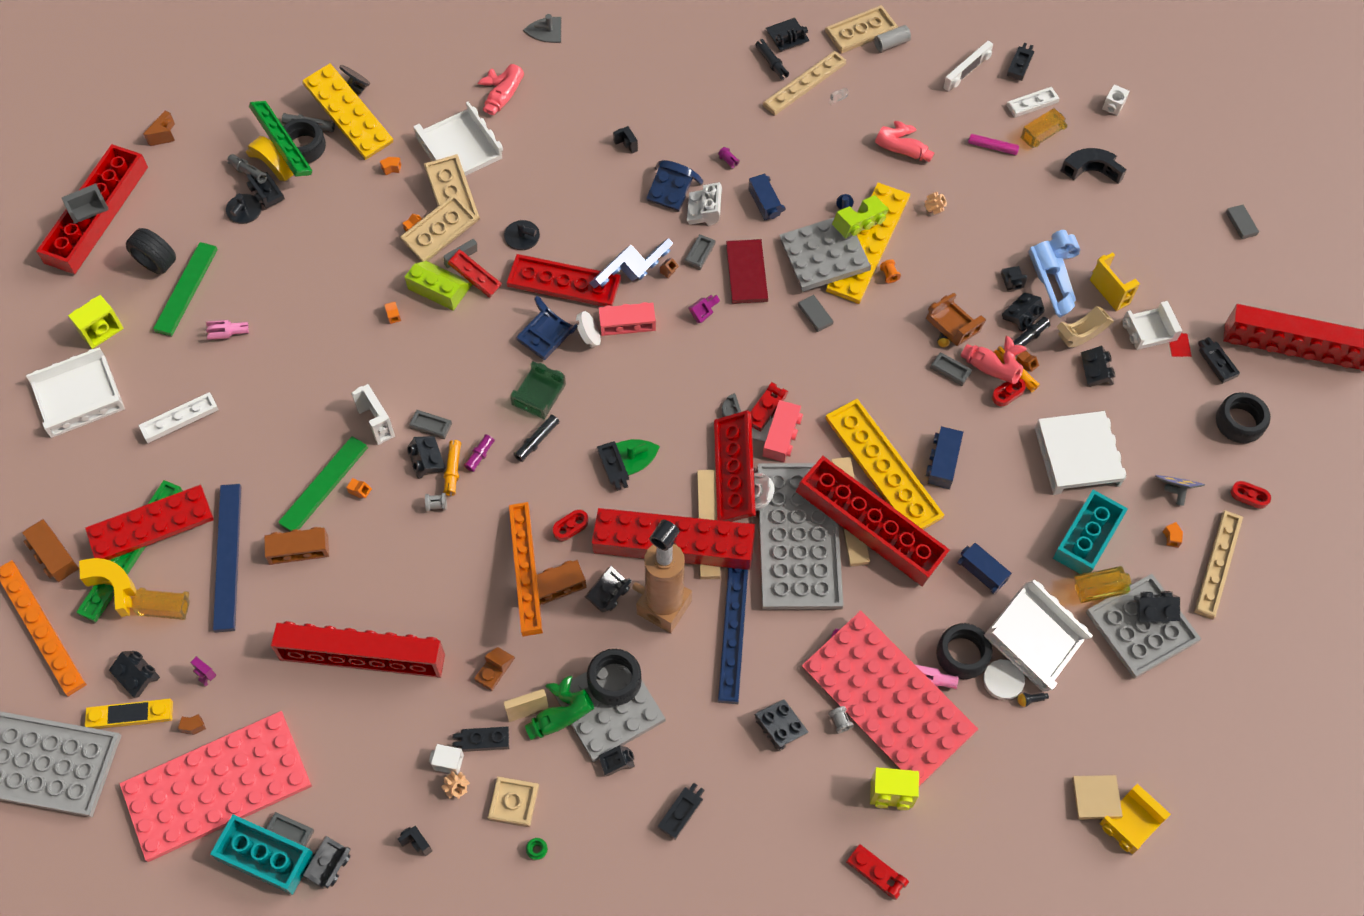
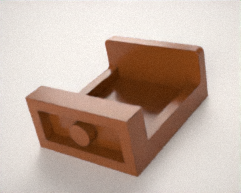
(953, 320)

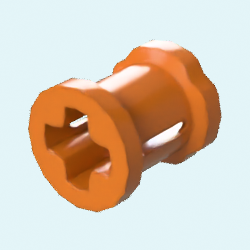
(890, 271)

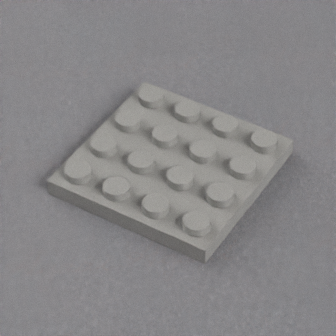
(823, 255)
(1138, 643)
(614, 725)

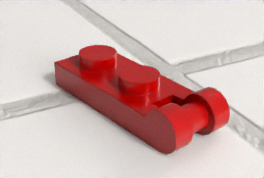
(766, 406)
(877, 871)

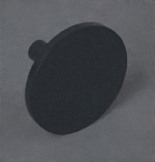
(354, 76)
(243, 209)
(522, 235)

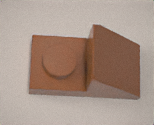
(160, 130)
(494, 668)

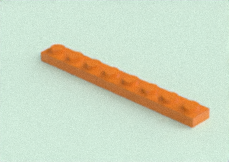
(525, 570)
(41, 629)

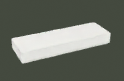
(1032, 102)

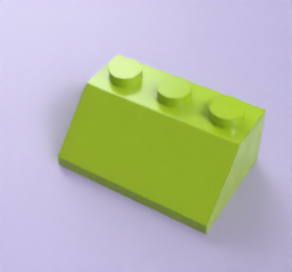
(437, 284)

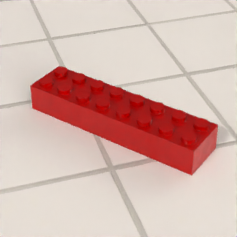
(116, 178)
(1295, 336)
(872, 520)
(700, 539)
(358, 649)

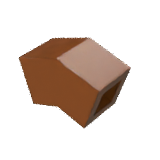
(668, 267)
(1028, 361)
(191, 725)

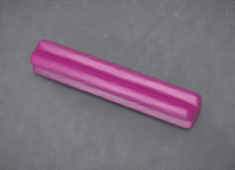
(993, 144)

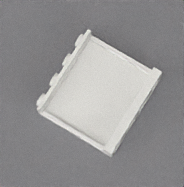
(461, 135)
(75, 392)
(1079, 451)
(1037, 634)

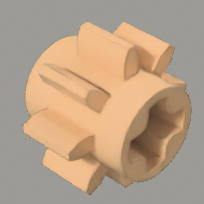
(935, 203)
(455, 784)

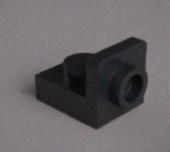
(627, 137)
(1013, 278)
(616, 760)
(419, 842)

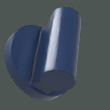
(844, 201)

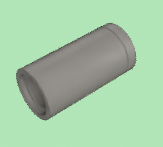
(892, 38)

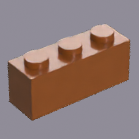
(296, 545)
(49, 551)
(560, 581)

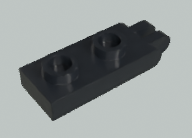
(1020, 62)
(1218, 360)
(613, 464)
(482, 739)
(681, 811)

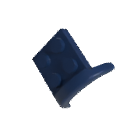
(671, 184)
(545, 331)

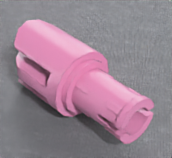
(224, 329)
(938, 678)

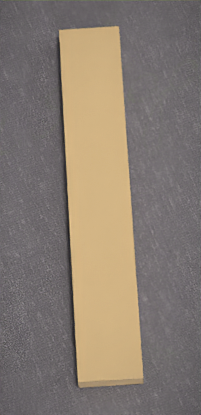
(804, 83)
(707, 510)
(856, 549)
(1218, 564)

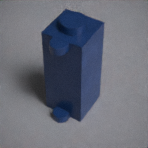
(765, 197)
(984, 567)

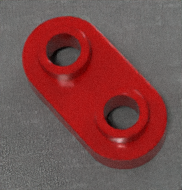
(1008, 393)
(1250, 493)
(569, 524)

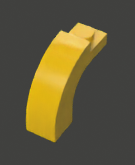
(266, 151)
(104, 571)

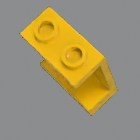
(1110, 286)
(1139, 820)

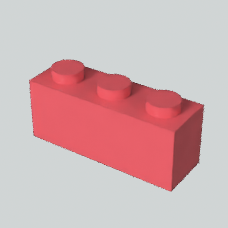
(627, 319)
(782, 431)

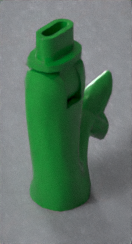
(558, 718)

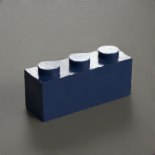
(944, 457)

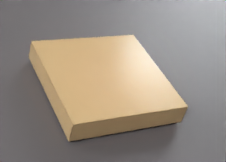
(526, 705)
(1097, 797)
(513, 801)

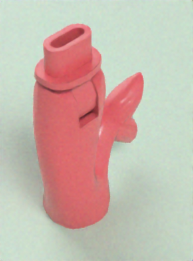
(505, 87)
(891, 140)
(988, 362)

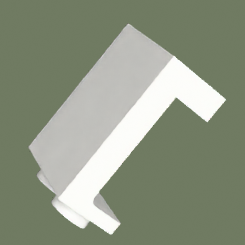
(1152, 326)
(381, 425)

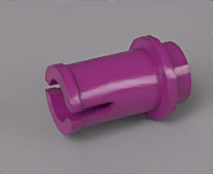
(725, 154)

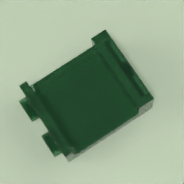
(539, 390)

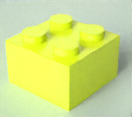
(96, 321)
(894, 788)

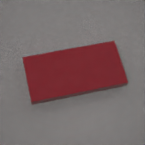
(747, 271)

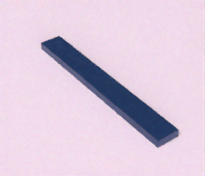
(227, 558)
(733, 636)

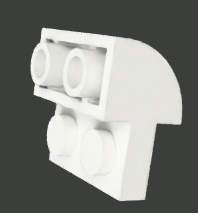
(705, 205)

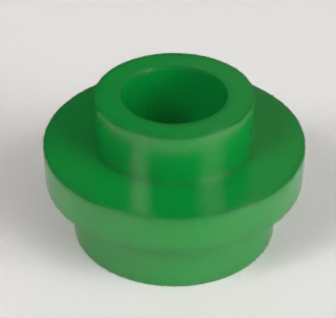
(533, 843)

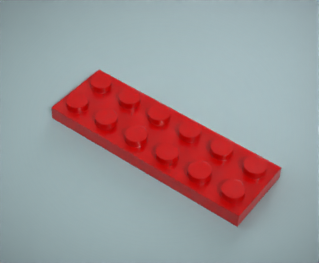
(561, 281)
(734, 467)
(149, 523)

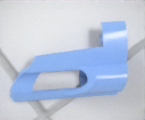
(1048, 258)

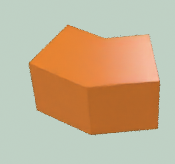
(390, 165)
(413, 219)
(392, 312)
(358, 488)
(1173, 534)

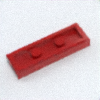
(474, 273)

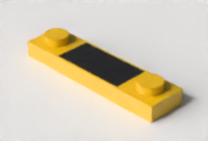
(129, 714)

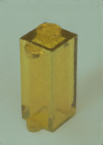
(1043, 128)
(1102, 584)
(160, 604)

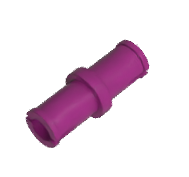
(479, 453)

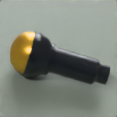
(943, 340)
(1025, 699)

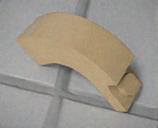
(1086, 328)

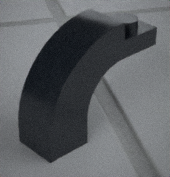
(1093, 160)

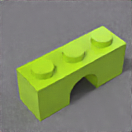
(871, 212)

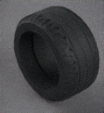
(307, 127)
(150, 250)
(1252, 405)
(971, 633)
(608, 657)

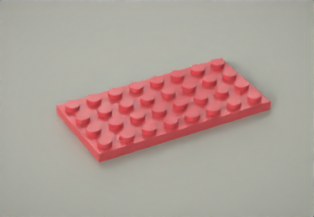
(889, 697)
(213, 782)

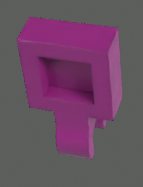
(702, 308)
(203, 671)

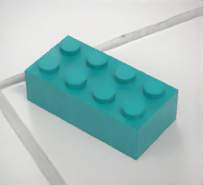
(1090, 533)
(262, 854)

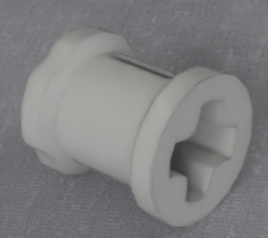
(435, 502)
(841, 719)

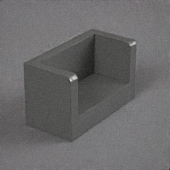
(85, 203)

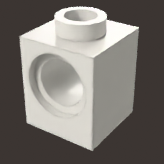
(1115, 100)
(446, 759)

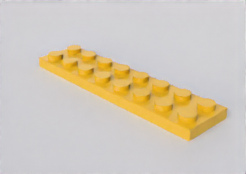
(873, 243)
(883, 464)

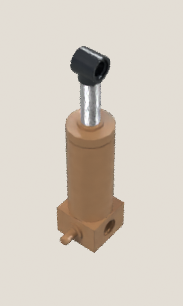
(664, 594)

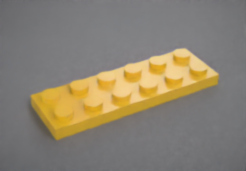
(347, 111)

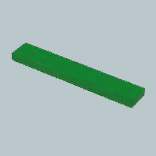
(280, 138)
(185, 289)
(323, 484)

